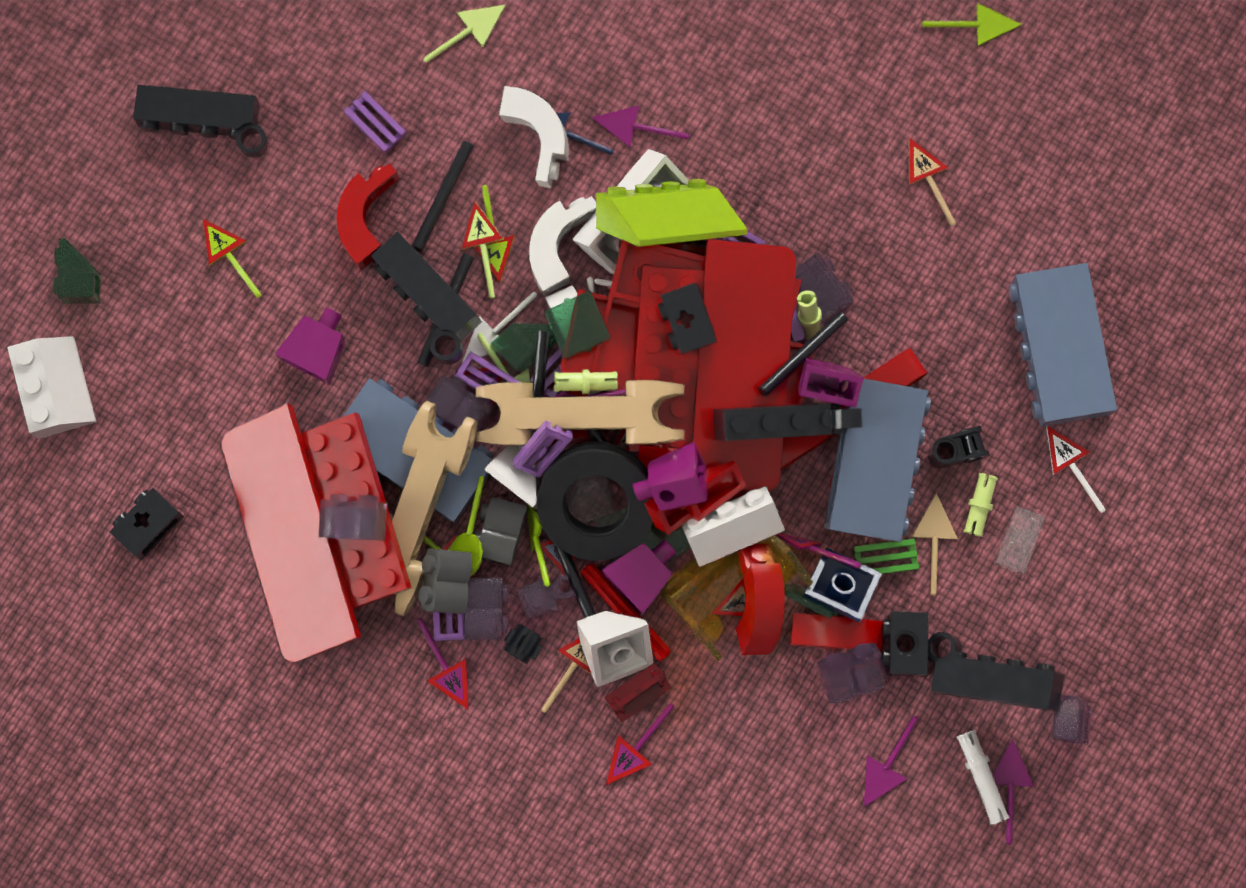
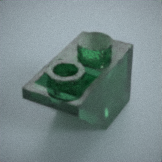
(77, 279)
(518, 344)

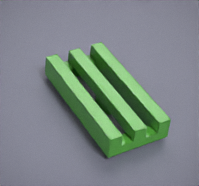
(912, 554)

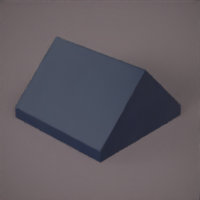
(842, 586)

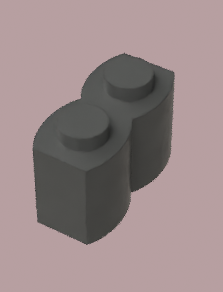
(501, 530)
(445, 581)

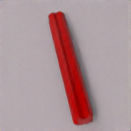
(621, 606)

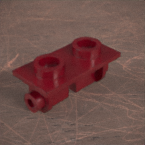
(638, 692)

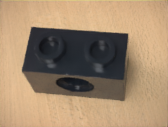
(914, 626)

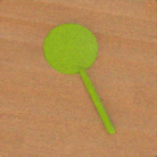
(468, 541)

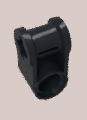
(963, 446)

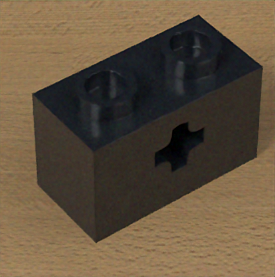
(687, 300)
(160, 515)

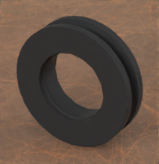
(585, 540)

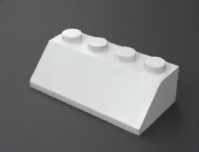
(650, 169)

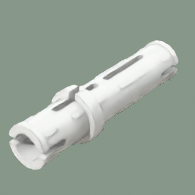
(983, 777)

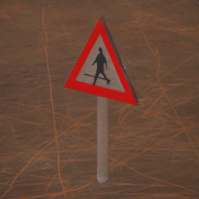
(735, 600)

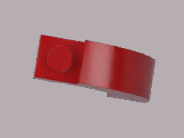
(353, 212)
(764, 602)

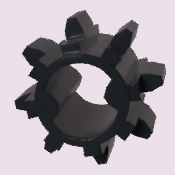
(523, 644)

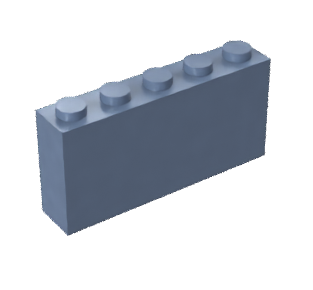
(1062, 345)
(386, 427)
(878, 462)

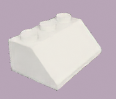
(51, 385)
(733, 526)

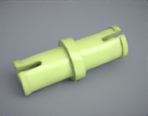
(809, 314)
(585, 381)
(980, 504)

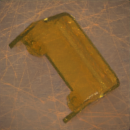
(699, 590)

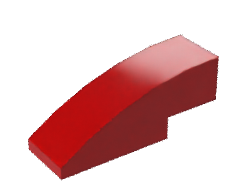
(722, 484)
(834, 633)

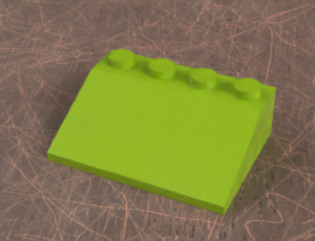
(667, 213)

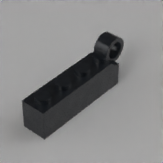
(201, 113)
(429, 292)
(784, 421)
(994, 681)

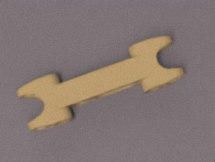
(634, 412)
(432, 461)

